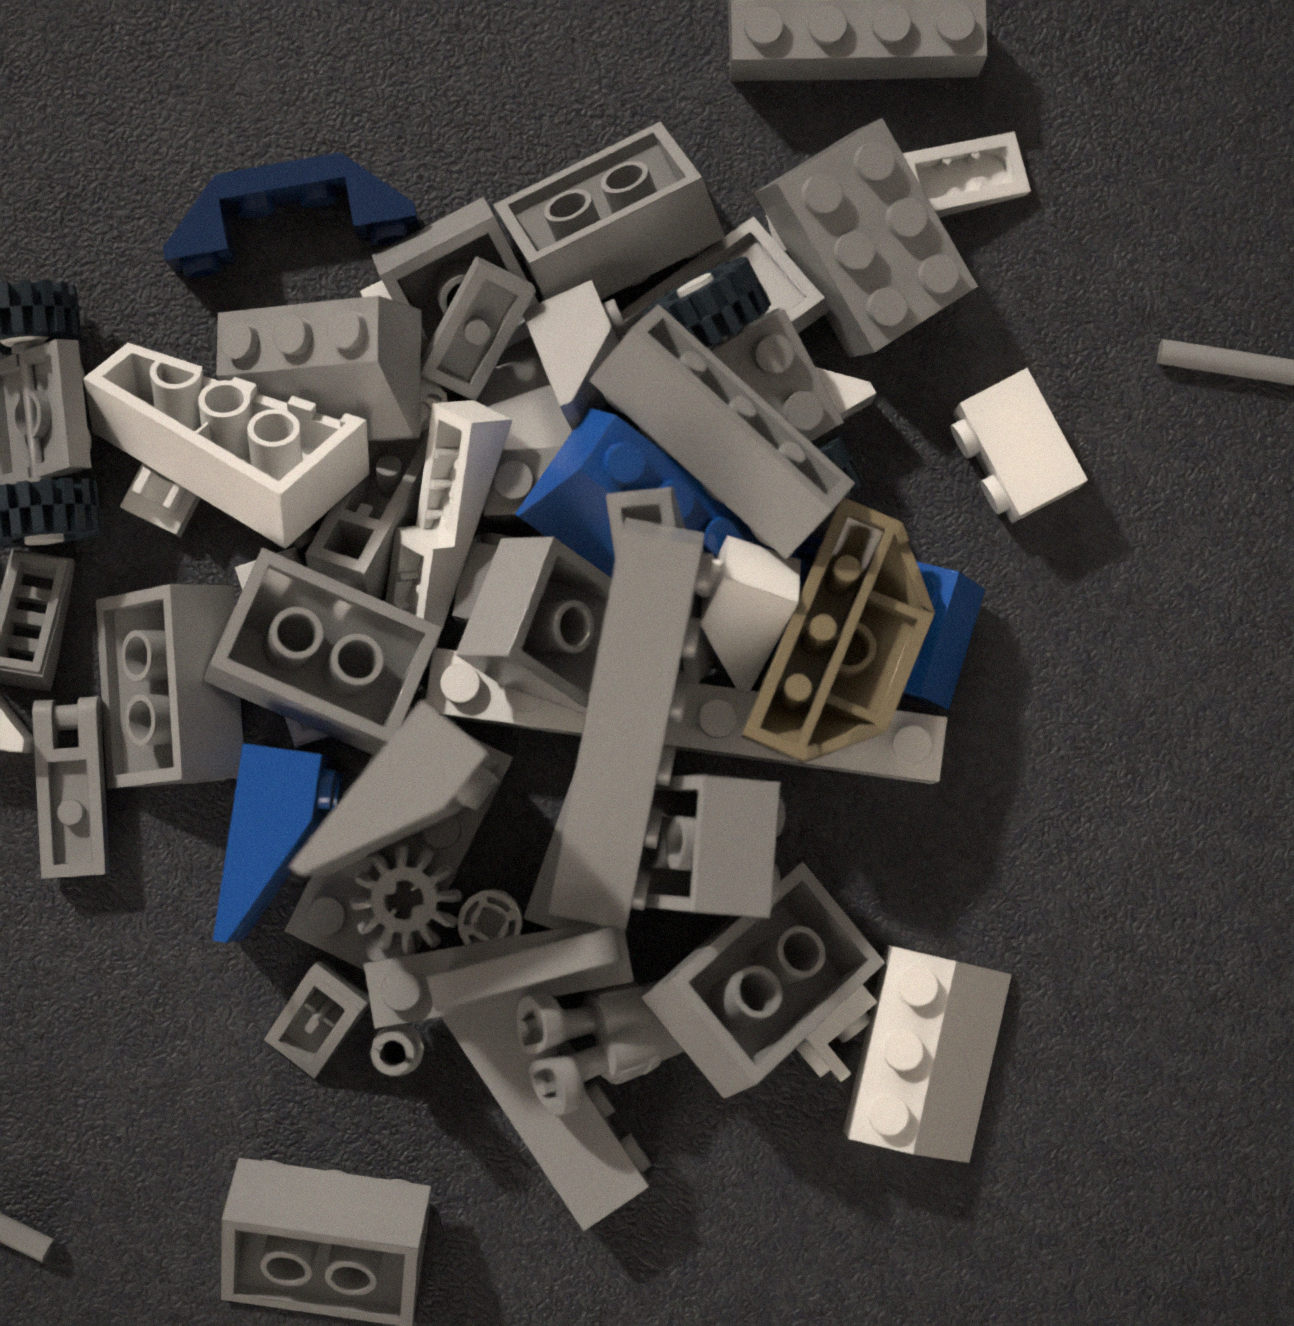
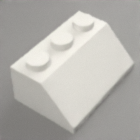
(926, 1055)

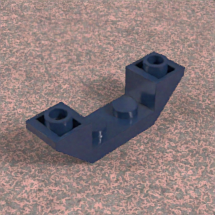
(205, 236)

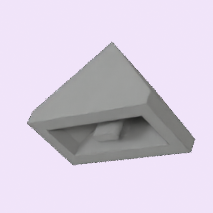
(318, 1017)

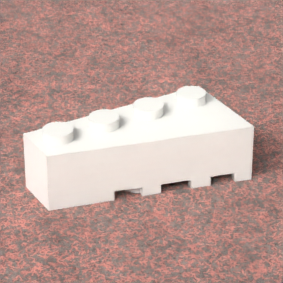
(223, 441)

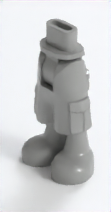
(626, 1043)

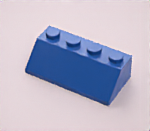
(613, 457)

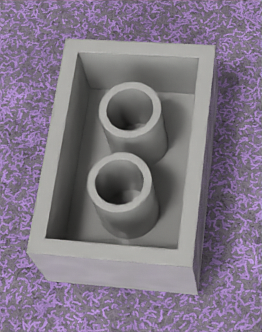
(866, 239)
(715, 846)
(763, 983)

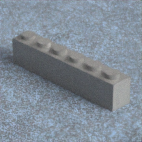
(627, 723)

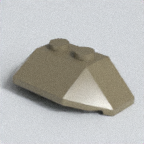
(846, 641)

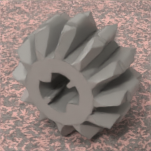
(421, 915)

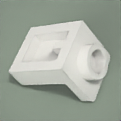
(843, 1023)

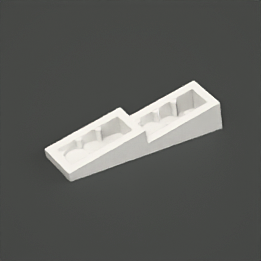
(965, 175)
(456, 479)

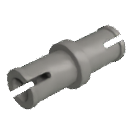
(386, 1060)

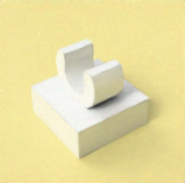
(160, 501)

